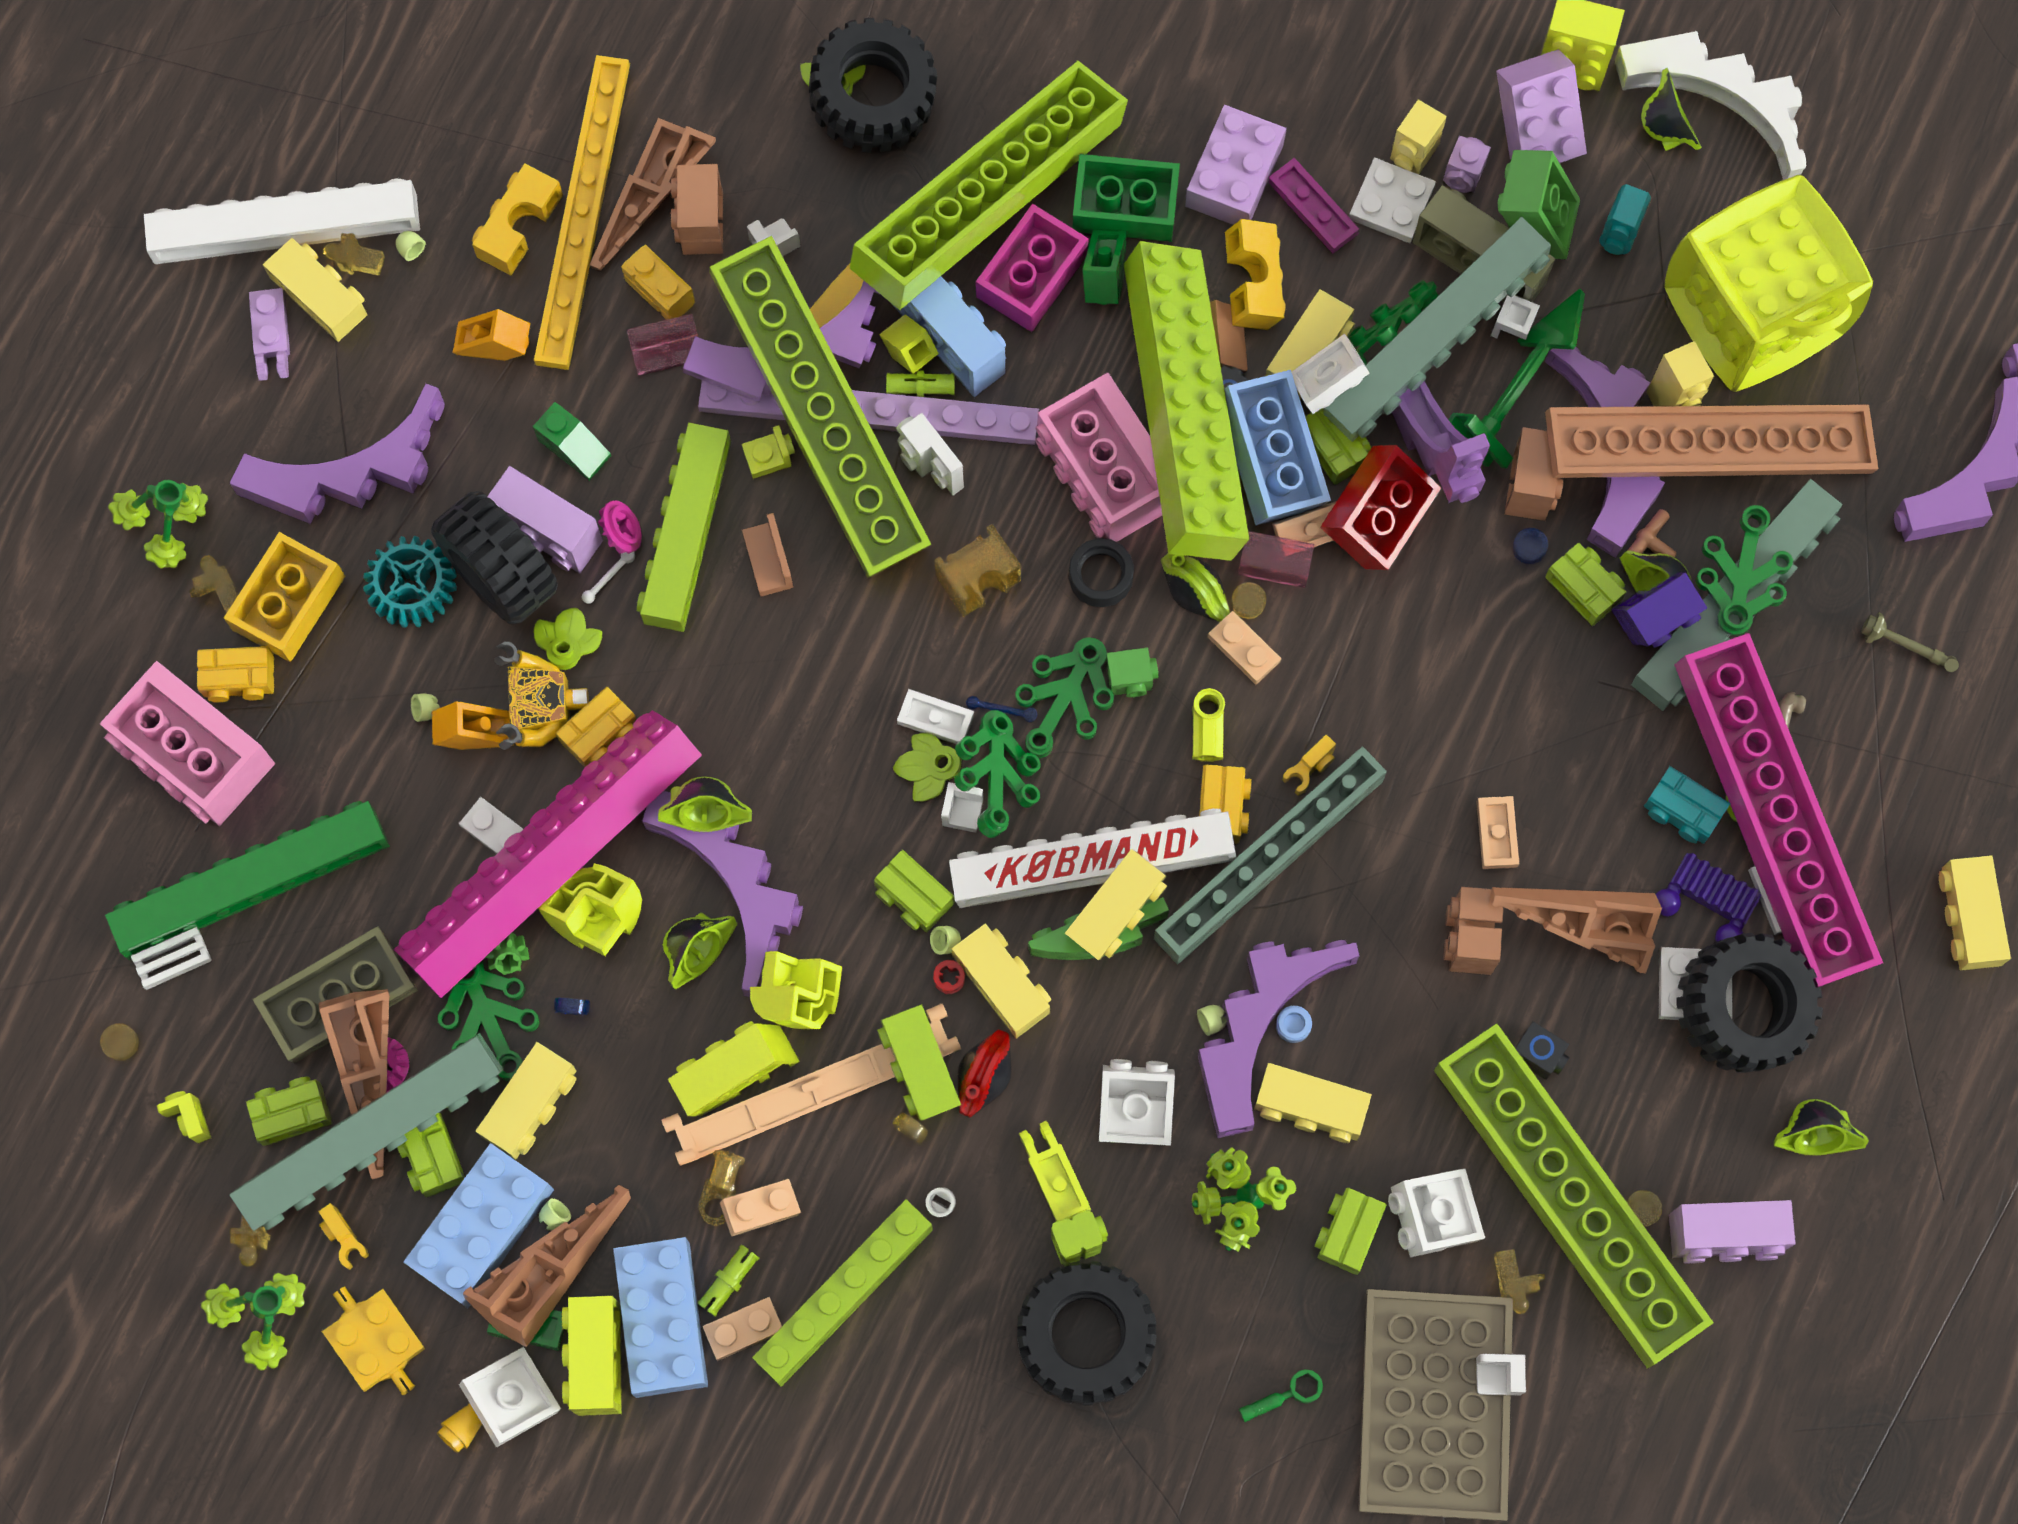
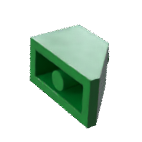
(1104, 267)
(571, 441)

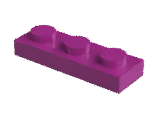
(1313, 205)

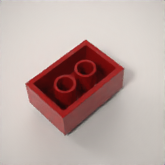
(1380, 507)

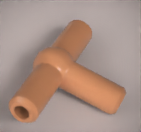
(1647, 536)

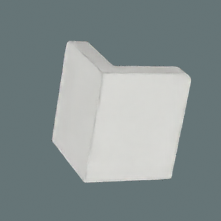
(784, 237)
(1516, 317)
(962, 808)
(1500, 1374)

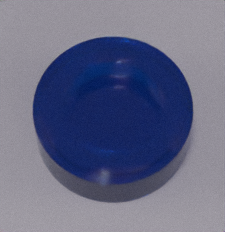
(1530, 546)
(571, 1006)

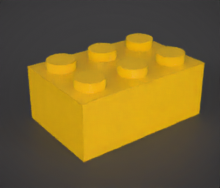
(284, 596)

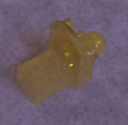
(353, 257)
(214, 579)
(249, 1241)
(1512, 1284)

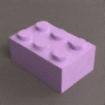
(1542, 106)
(1235, 166)
(548, 520)
(1731, 1230)

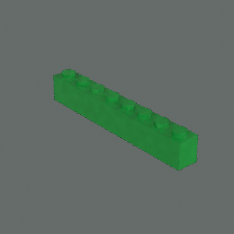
(248, 879)

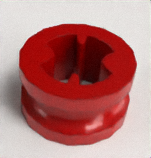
(946, 987)

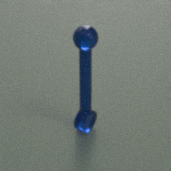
(1029, 714)

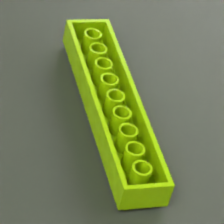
(987, 185)
(1185, 402)
(819, 406)
(1573, 1196)

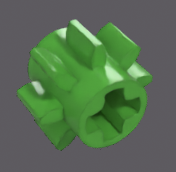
(508, 955)

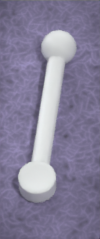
(589, 595)

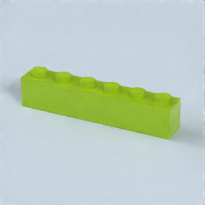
(684, 527)
(843, 1293)

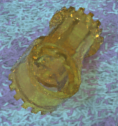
(720, 1183)

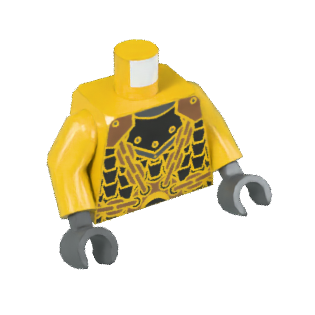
(536, 699)

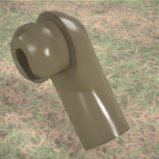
(1791, 703)

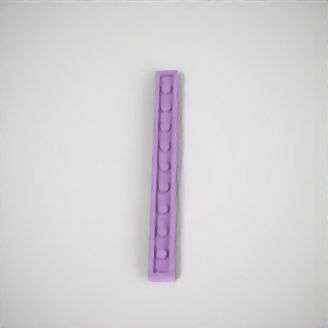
(886, 411)

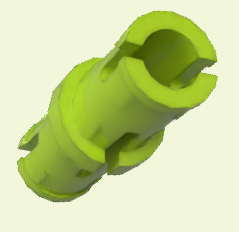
(920, 383)
(728, 1280)

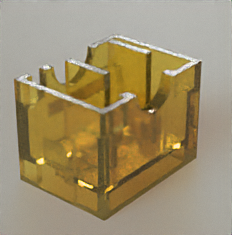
(976, 568)

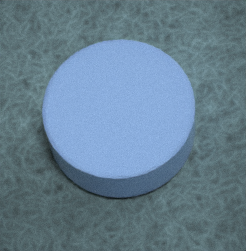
(1293, 1024)

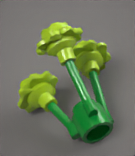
(167, 498)
(273, 1298)

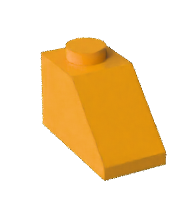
(492, 336)
(468, 726)

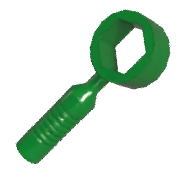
(1276, 1399)

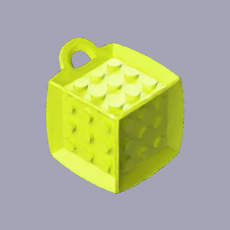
(1767, 282)

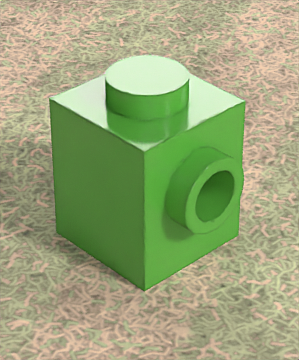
(1131, 672)

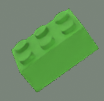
(1542, 196)

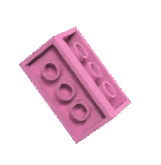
(1102, 457)
(186, 745)

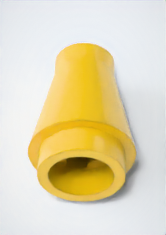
(460, 1428)

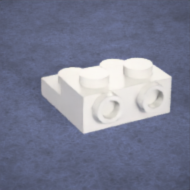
(927, 451)
(1136, 1103)
(1436, 1212)

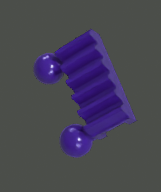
(1714, 891)

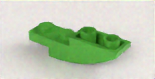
(1059, 946)

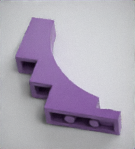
(1963, 499)

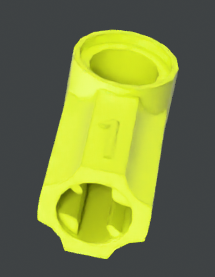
(1208, 727)

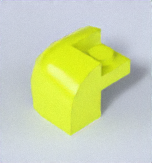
(594, 908)
(796, 991)

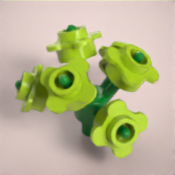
(1242, 1216)

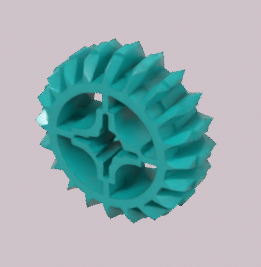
(402, 591)

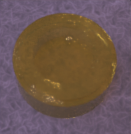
(1248, 600)
(119, 1042)
(910, 1127)
(1646, 1207)

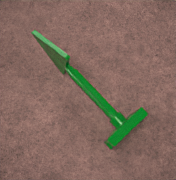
(1555, 331)

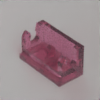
(662, 343)
(1276, 559)

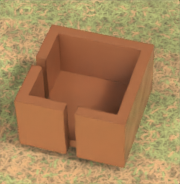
(697, 209)
(1534, 485)
(1473, 939)

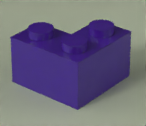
(1655, 613)

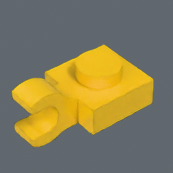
(1318, 758)
(337, 1228)

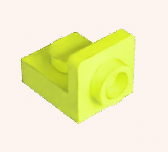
(768, 453)
(192, 1120)

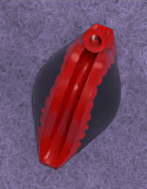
(984, 1073)

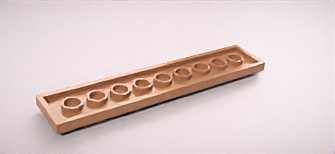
(1710, 440)

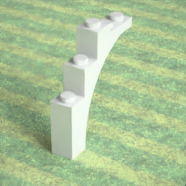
(1728, 80)

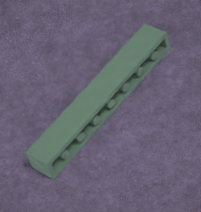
(1439, 328)
(1791, 531)
(1269, 855)
(367, 1132)

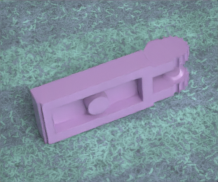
(269, 330)

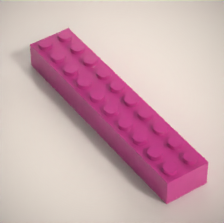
(1777, 809)
(547, 852)

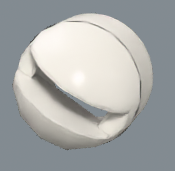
(936, 1208)

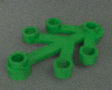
(1389, 319)
(1743, 577)
(1068, 691)
(998, 770)
(484, 1012)

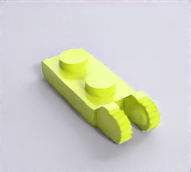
(1055, 1175)

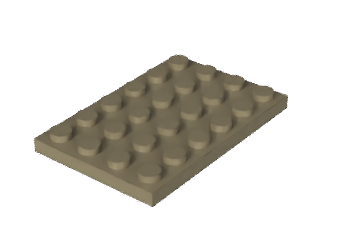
(1424, 1428)

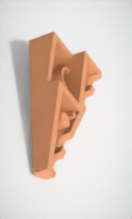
(650, 183)
(1607, 921)
(359, 1043)
(528, 1289)

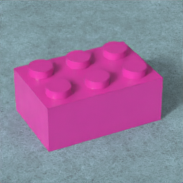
(1032, 267)

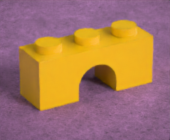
(527, 195)
(1256, 249)

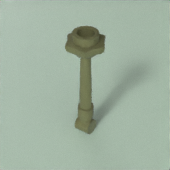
(1876, 628)

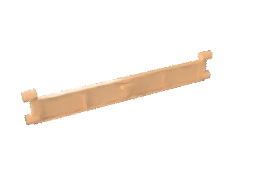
(794, 1097)

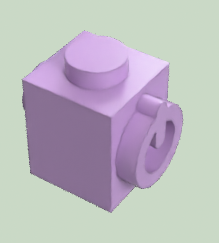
(1466, 164)

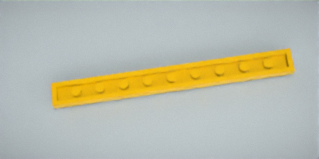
(582, 213)

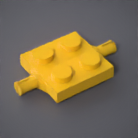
(373, 1340)

